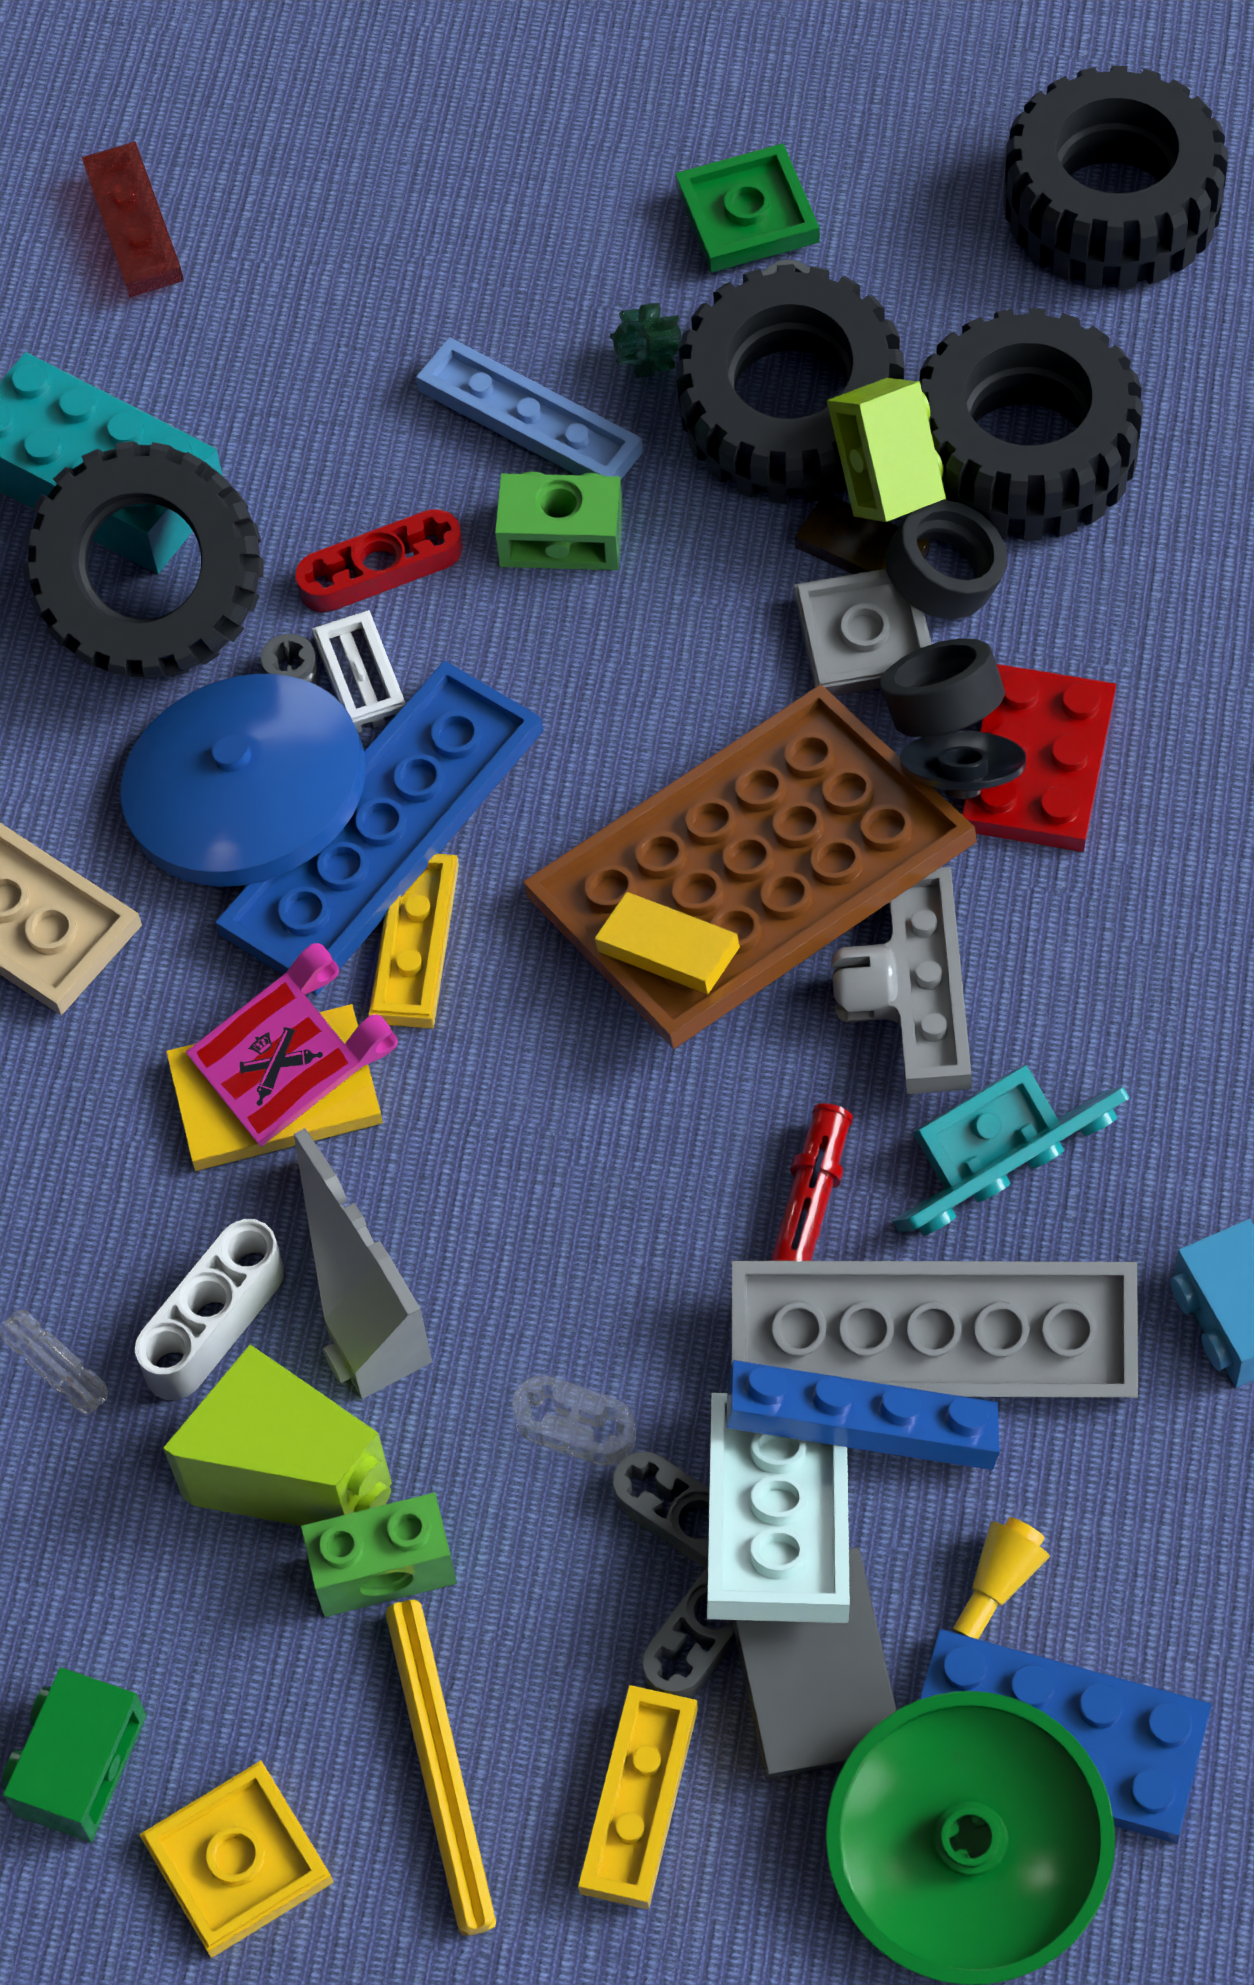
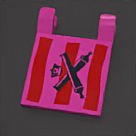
(282, 1054)

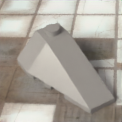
(365, 1301)

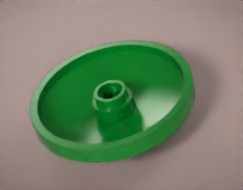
(970, 1838)

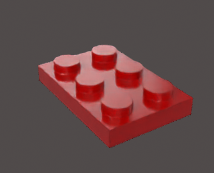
(1064, 733)

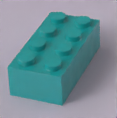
(54, 421)

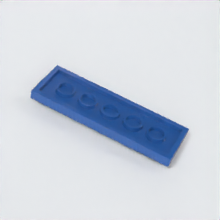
(417, 793)

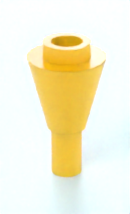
(1006, 1563)

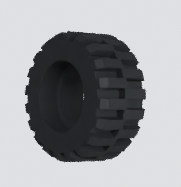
(1124, 121)
(766, 318)
(1044, 365)
(62, 542)

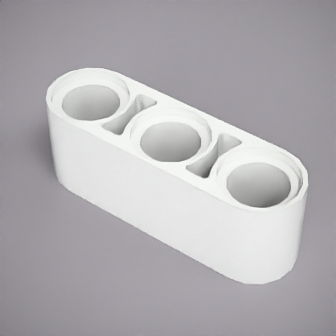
(208, 1339)

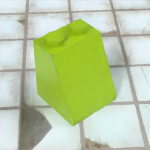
(276, 1449)

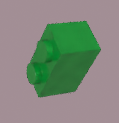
(73, 1754)

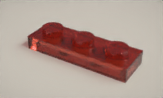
(132, 219)

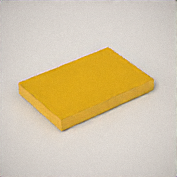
(218, 1135)

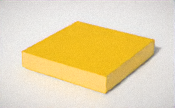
(236, 1859)

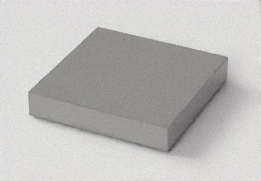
(856, 629)

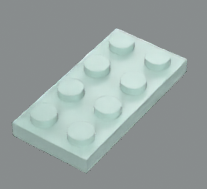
(776, 1526)

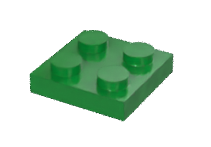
(747, 207)

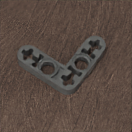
(647, 1512)

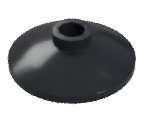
(963, 762)

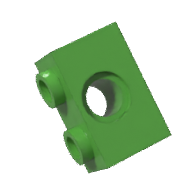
(583, 539)
(379, 1554)

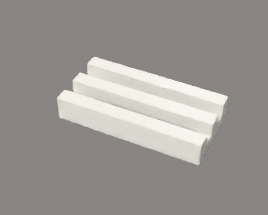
(373, 710)

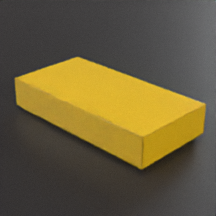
(667, 942)

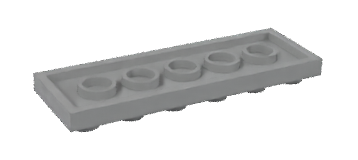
(945, 1324)

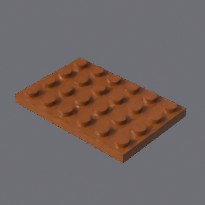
(768, 839)

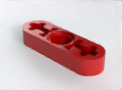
(368, 582)

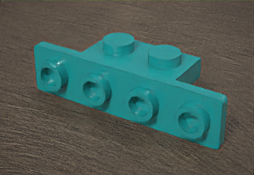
(991, 1136)

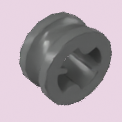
(288, 647)

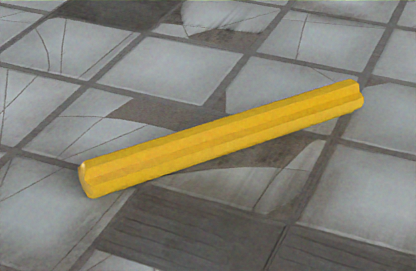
(440, 1768)

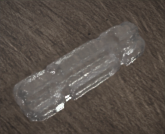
(54, 1362)

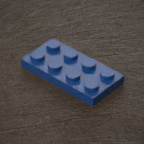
(1134, 1733)

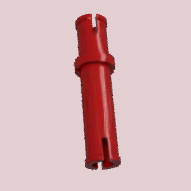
(827, 1134)

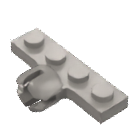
(914, 983)

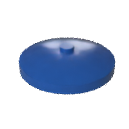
(243, 780)

